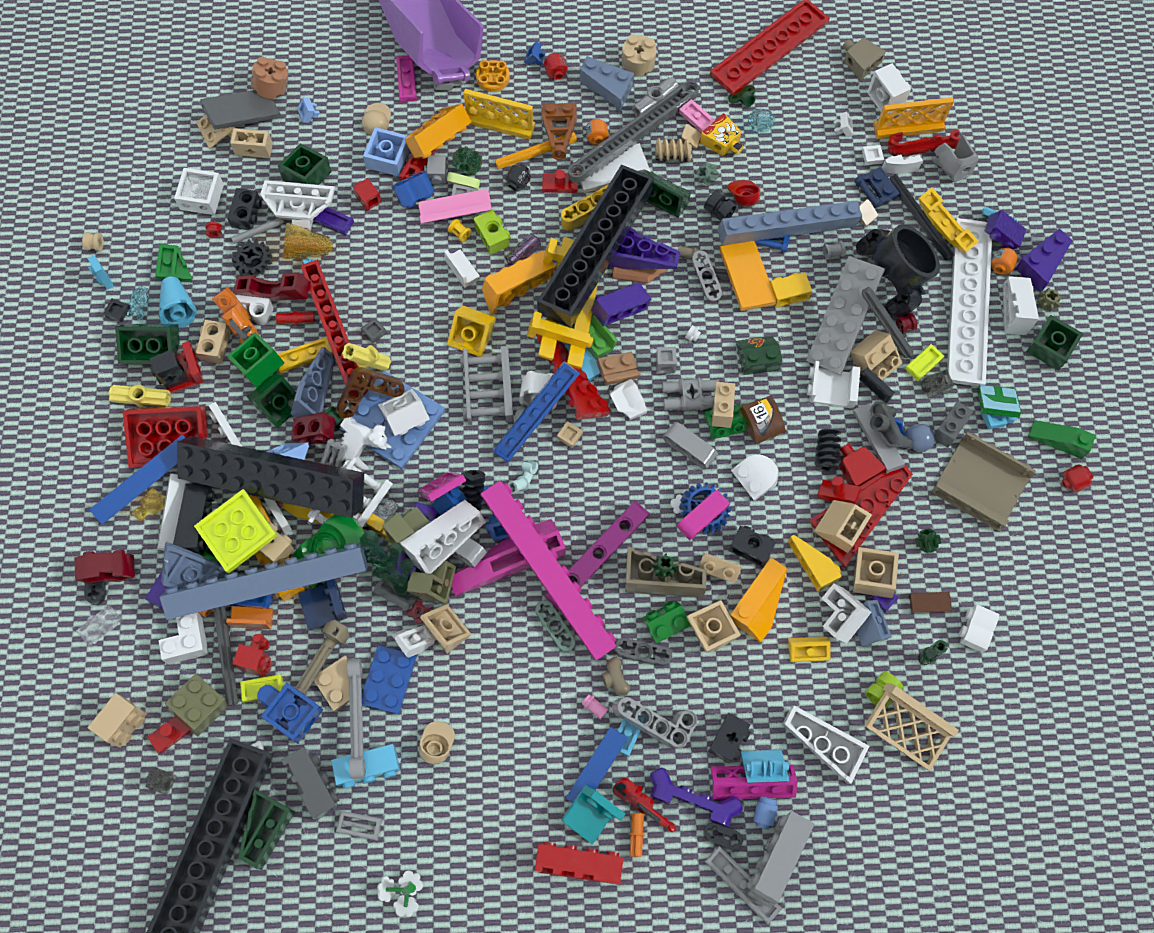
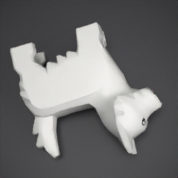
(357, 438)

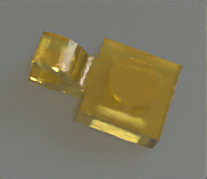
(151, 502)

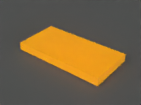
(747, 275)

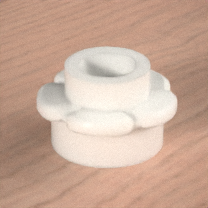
(693, 334)

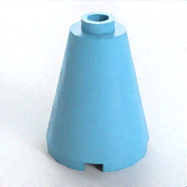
(175, 303)

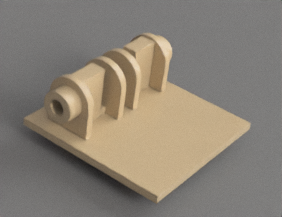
(210, 135)

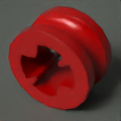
(213, 229)

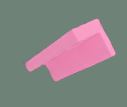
(455, 206)

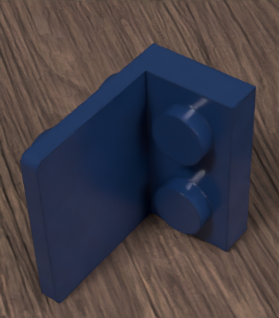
(322, 605)

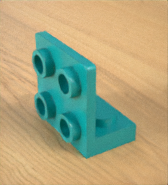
(590, 814)

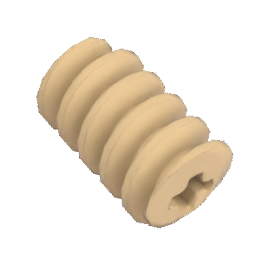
(672, 149)

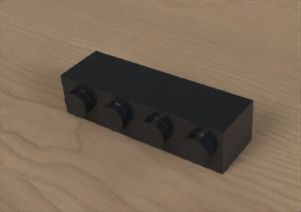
(194, 507)

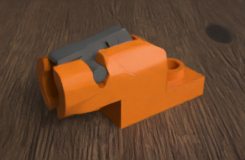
(235, 314)

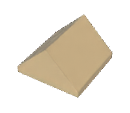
(713, 626)
(445, 627)

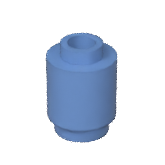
(765, 812)

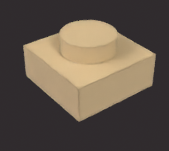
(569, 434)

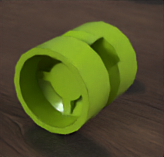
(875, 691)

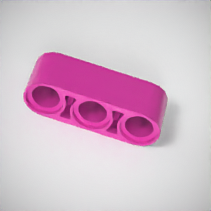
(703, 515)

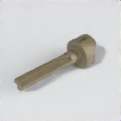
(323, 653)

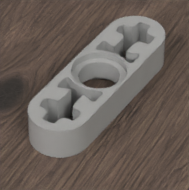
(716, 287)

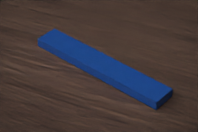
(536, 411)
(136, 483)

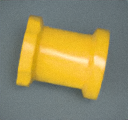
(459, 230)

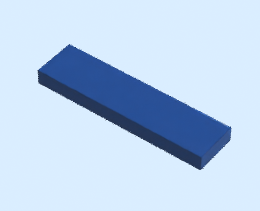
(599, 762)

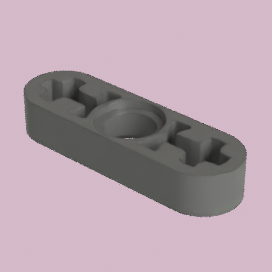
(629, 644)

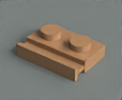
(618, 368)

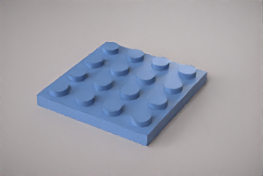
(403, 445)

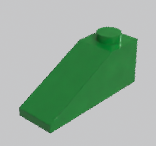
(1063, 437)

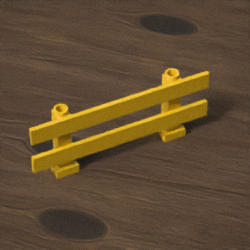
(552, 330)

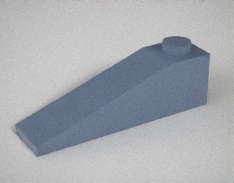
(314, 385)

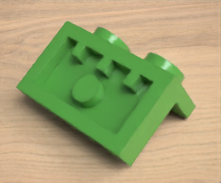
(603, 339)

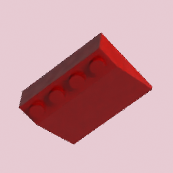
(155, 428)

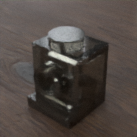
(943, 385)
(160, 780)

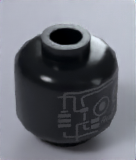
(518, 177)

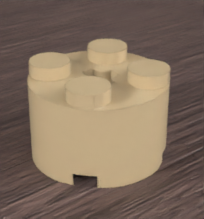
(639, 54)

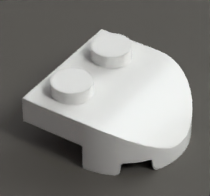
(757, 475)

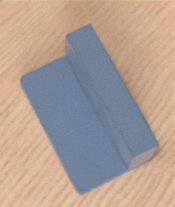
(875, 626)

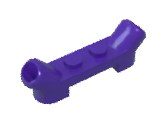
(719, 812)

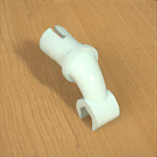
(523, 482)

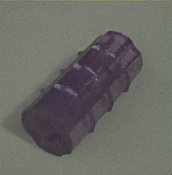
(523, 249)

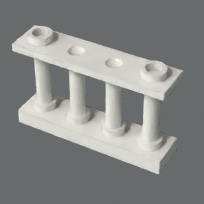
(369, 504)

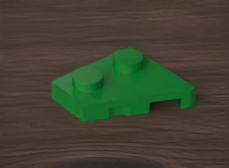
(171, 264)

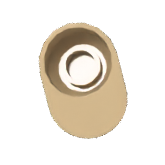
(377, 116)
(436, 742)

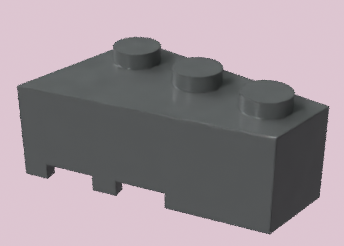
(311, 783)

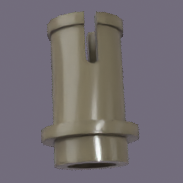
(686, 252)

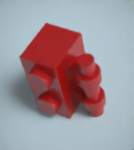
(253, 658)

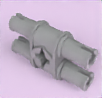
(686, 402)

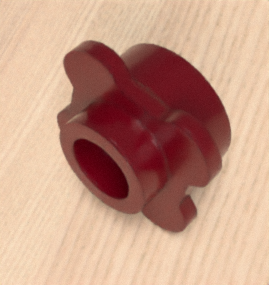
(418, 606)

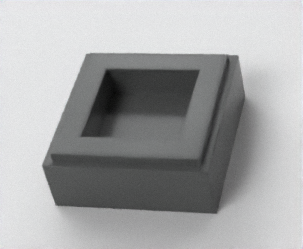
(373, 330)

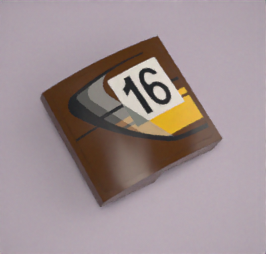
(763, 419)

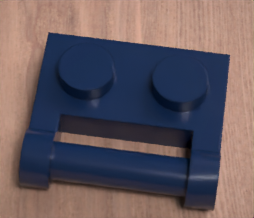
(880, 184)

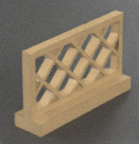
(917, 710)

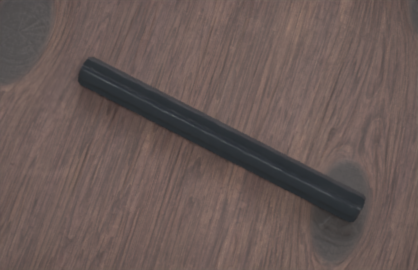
(922, 218)

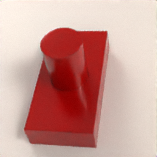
(558, 183)
(838, 491)
(168, 735)

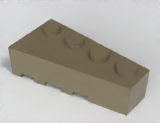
(641, 577)

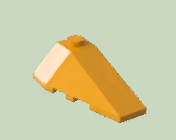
(759, 604)

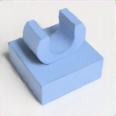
(307, 110)

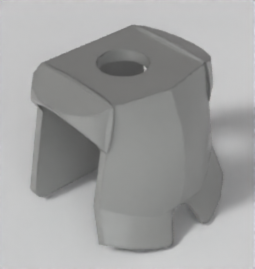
(955, 162)

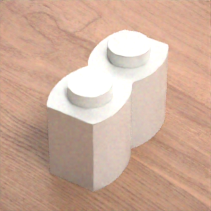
(979, 628)

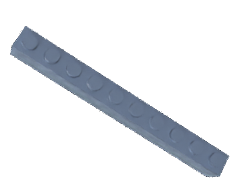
(263, 581)

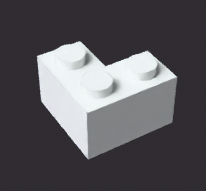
(848, 613)
(188, 644)

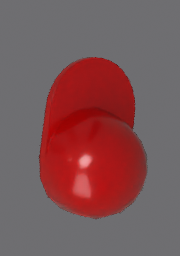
(745, 192)

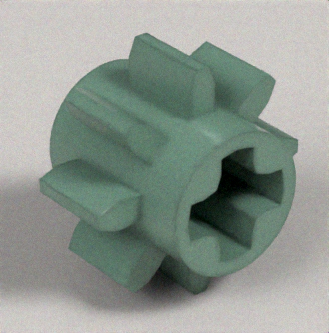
(707, 173)

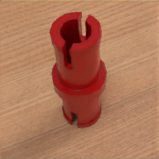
(295, 317)

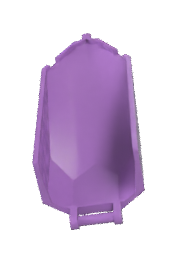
(436, 35)

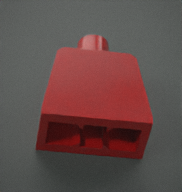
(859, 465)

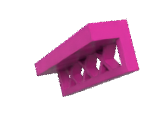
(737, 786)

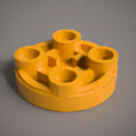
(492, 75)

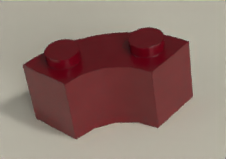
(104, 567)

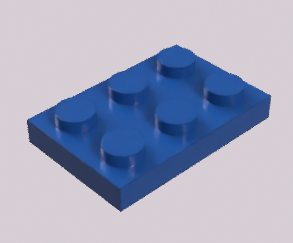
(388, 680)

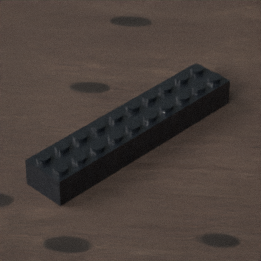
(595, 246)
(271, 476)
(211, 840)

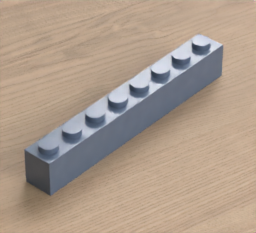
(789, 222)

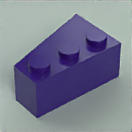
(1044, 259)

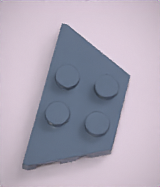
(185, 566)

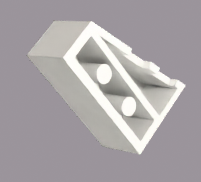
(1019, 306)

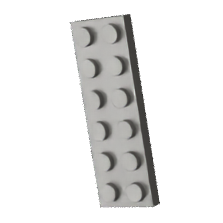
(844, 315)

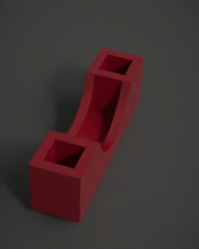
(291, 287)

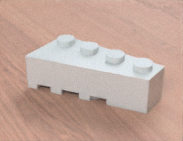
(442, 536)
(832, 746)

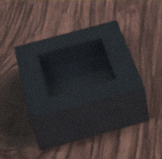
(116, 310)

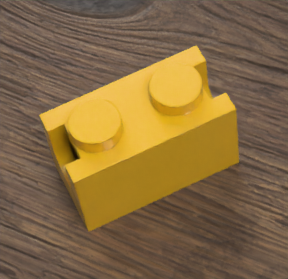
(791, 289)

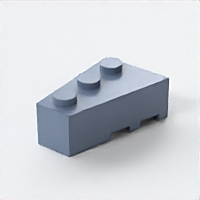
(607, 80)

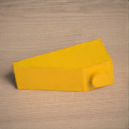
(817, 566)

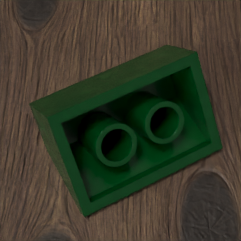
(668, 195)
(143, 341)

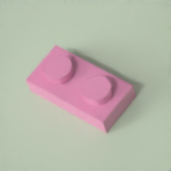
(696, 115)

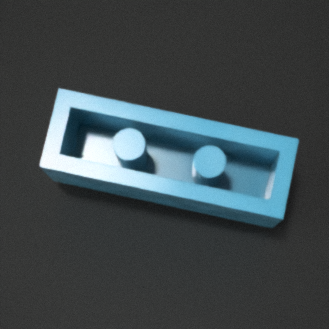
(378, 762)

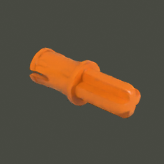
(636, 834)

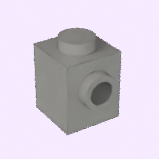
(436, 169)

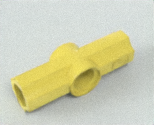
(366, 357)
(129, 395)

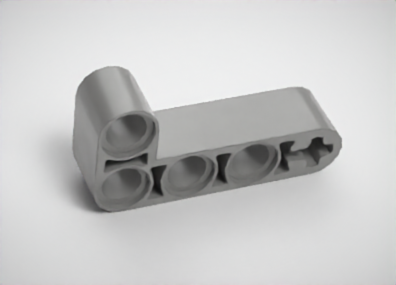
(651, 719)

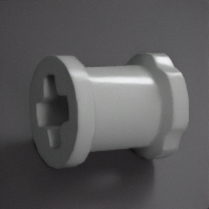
(834, 250)

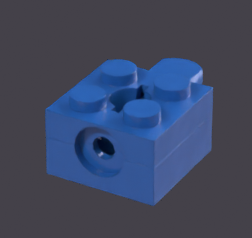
(288, 710)

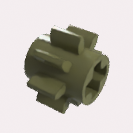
(1049, 299)

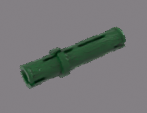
(931, 653)

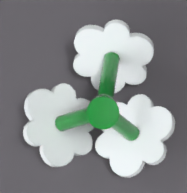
(410, 884)

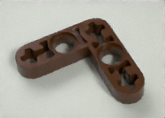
(362, 384)

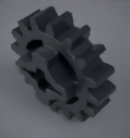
(252, 258)

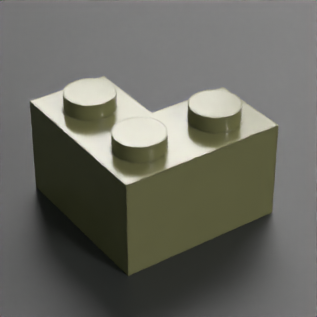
(400, 528)
(433, 586)

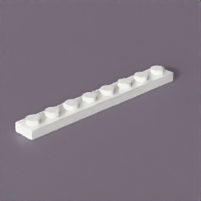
(226, 431)

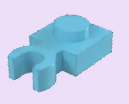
(997, 421)

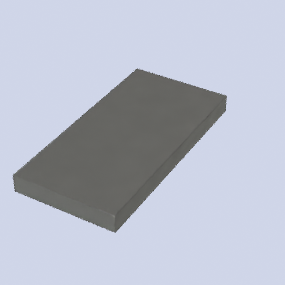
(238, 109)

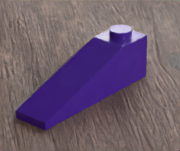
(643, 253)

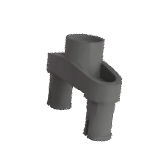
(885, 424)

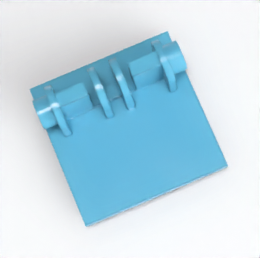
(765, 766)

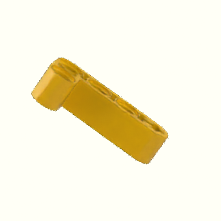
(574, 217)

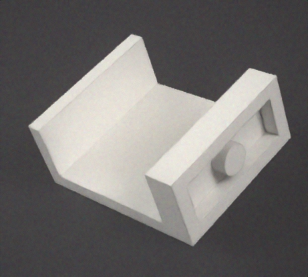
(833, 388)

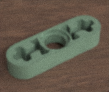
(568, 635)

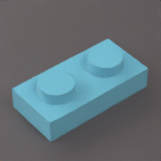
(99, 272)
(631, 732)

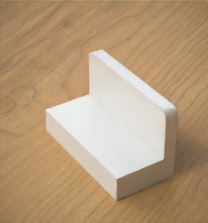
(461, 268)

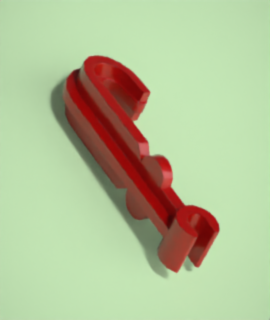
(920, 145)

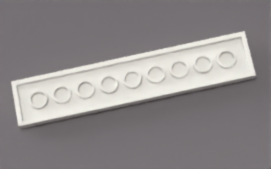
(970, 308)

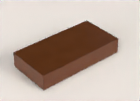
(930, 602)

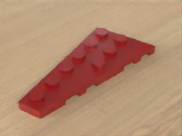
(582, 393)
(874, 498)

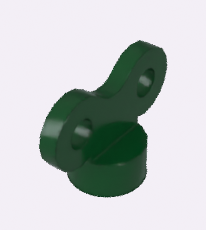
(745, 96)

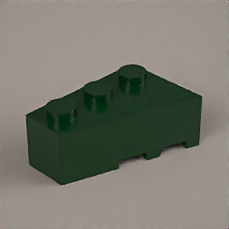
(264, 829)

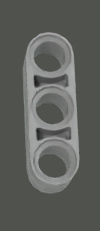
(690, 445)
(470, 553)

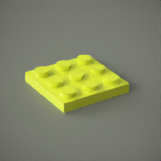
(235, 531)

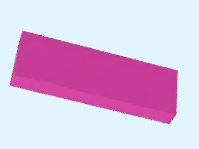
(406, 79)

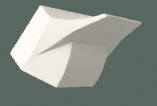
(628, 399)
(414, 640)

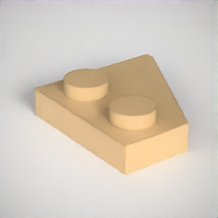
(335, 684)

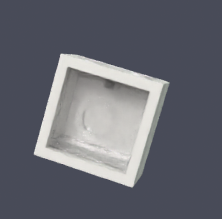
(199, 191)

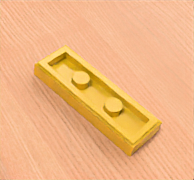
(302, 354)

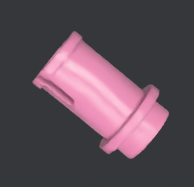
(594, 706)

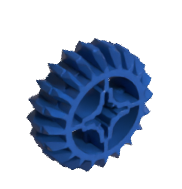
(688, 502)

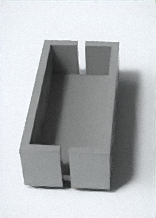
(780, 859)

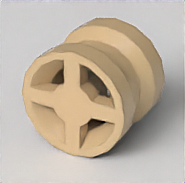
(92, 241)

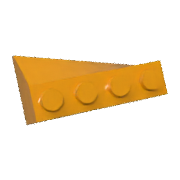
(438, 130)
(516, 280)

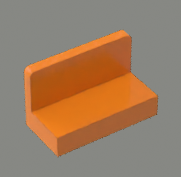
(250, 618)

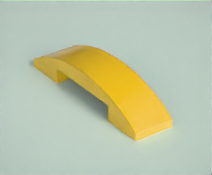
(945, 223)

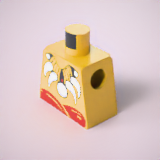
(722, 136)

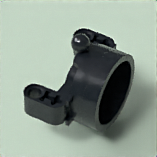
(907, 262)

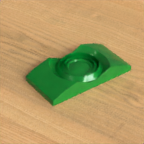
(334, 532)

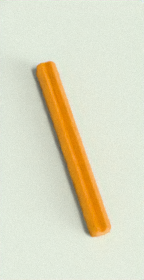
(529, 152)

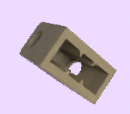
(862, 57)

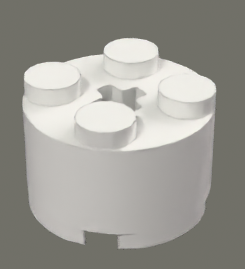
(531, 386)

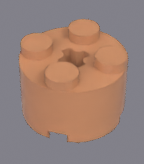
(269, 77)

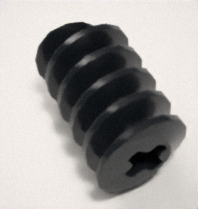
(827, 449)
(473, 487)

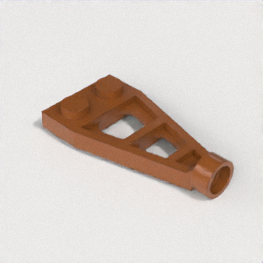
(559, 112)

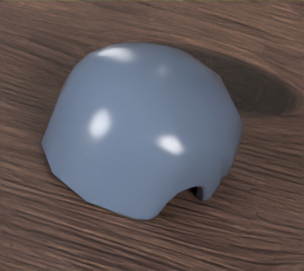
(921, 436)

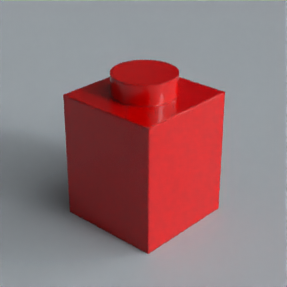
(367, 194)

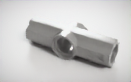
(654, 95)

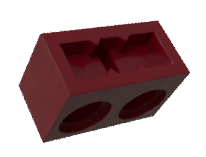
(313, 428)

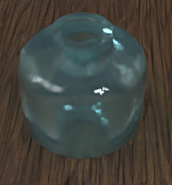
(761, 120)

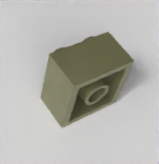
(196, 704)

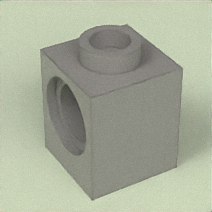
(666, 360)

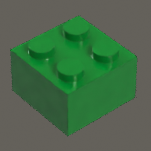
(255, 359)

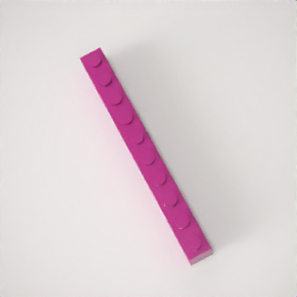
(548, 571)

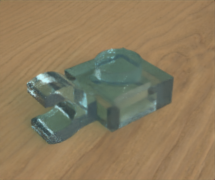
(138, 299)

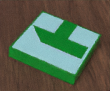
(999, 401)

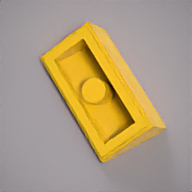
(809, 649)

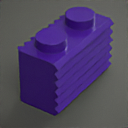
(1005, 230)

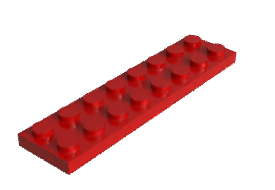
(769, 46)

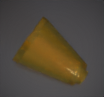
(305, 243)

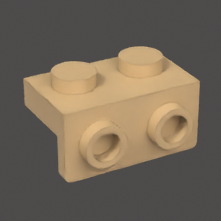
(720, 567)

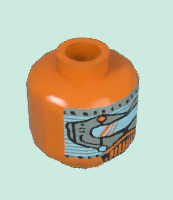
(596, 131)
(1004, 260)

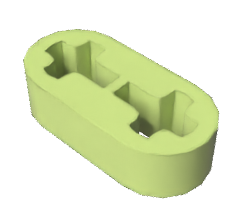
(463, 180)

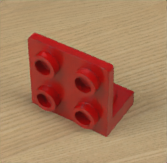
(191, 366)

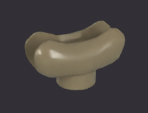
(614, 677)

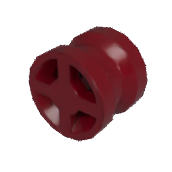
(906, 323)

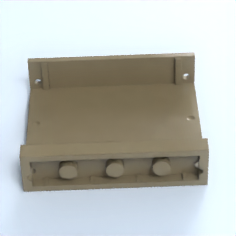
(983, 481)

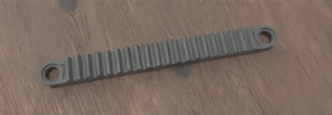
(632, 132)

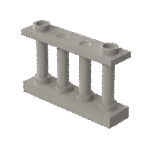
(504, 392)

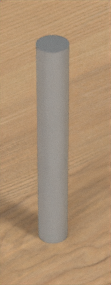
(259, 229)

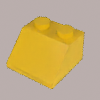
(471, 330)

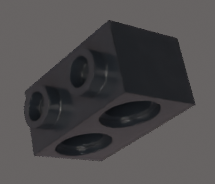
(240, 208)

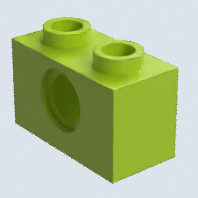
(491, 222)

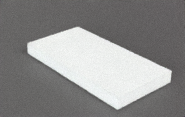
(633, 158)

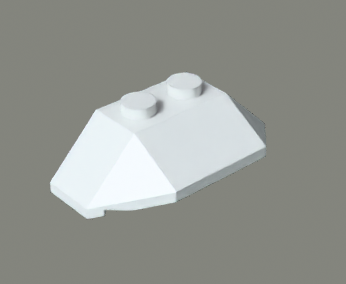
(296, 199)

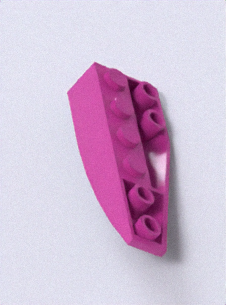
(504, 561)

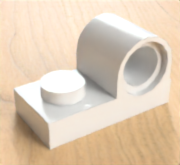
(256, 305)

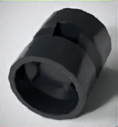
(719, 206)

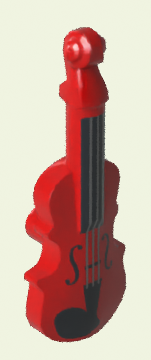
(631, 793)

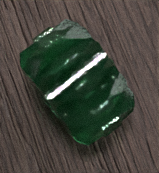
(467, 160)

